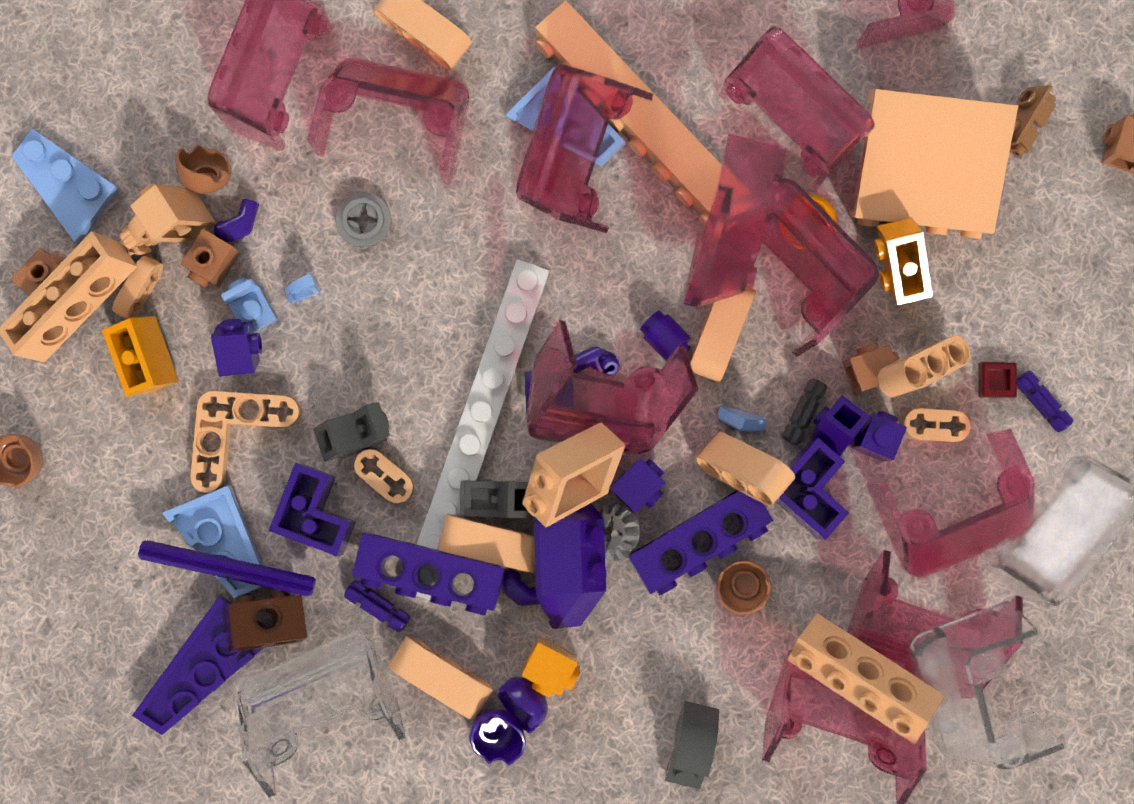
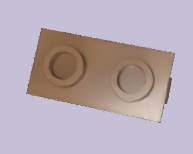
(1033, 107)

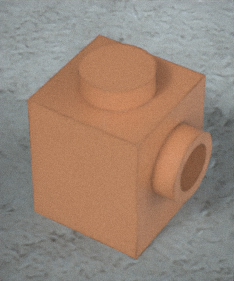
(1120, 144)
(209, 259)
(36, 270)
(864, 368)

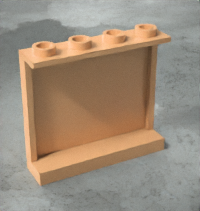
(934, 162)

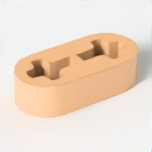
(137, 287)
(936, 417)
(378, 483)

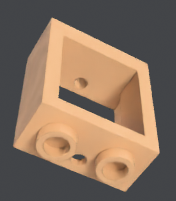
(572, 474)

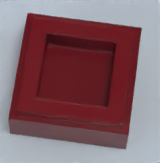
(997, 379)

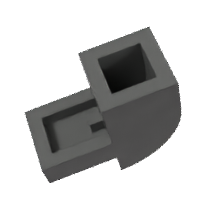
(352, 432)
(493, 499)
(693, 745)

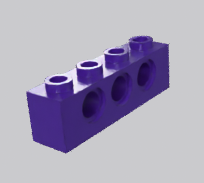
(647, 559)
(371, 569)

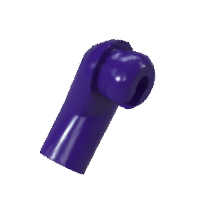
(240, 225)
(517, 590)

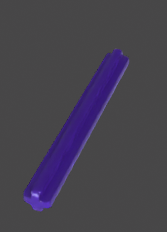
(227, 568)

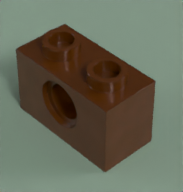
(246, 634)

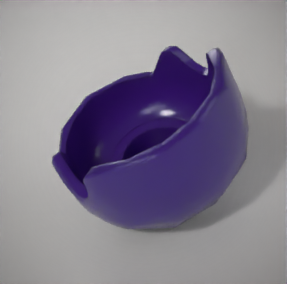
(524, 702)
(497, 736)

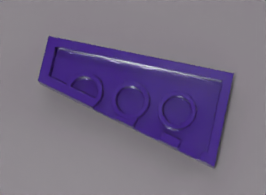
(194, 671)

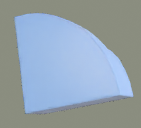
(302, 288)
(741, 420)

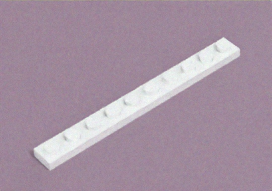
(484, 402)

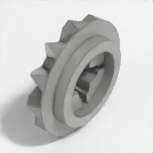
(352, 208)
(624, 521)

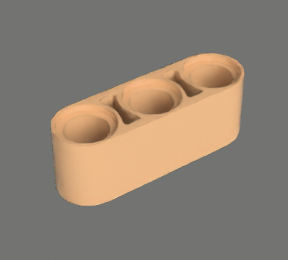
(425, 29)
(720, 335)
(924, 366)
(745, 468)
(488, 543)
(440, 677)

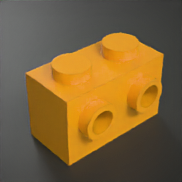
(904, 261)
(140, 355)
(551, 668)

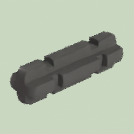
(804, 411)

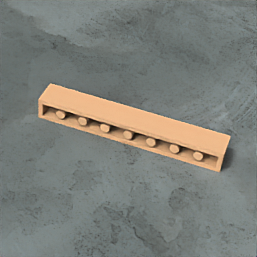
(648, 124)

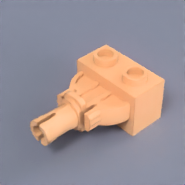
(164, 216)

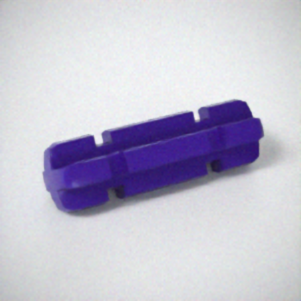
(1044, 401)
(377, 606)

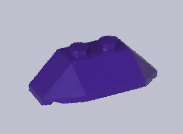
(570, 566)

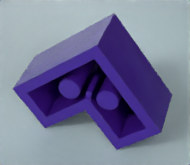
(806, 498)
(302, 514)

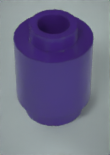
(664, 334)

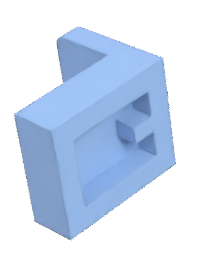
(249, 303)

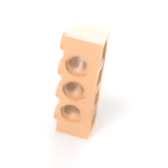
(67, 297)
(866, 678)

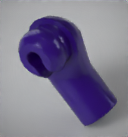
(597, 359)

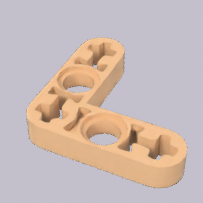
(221, 424)

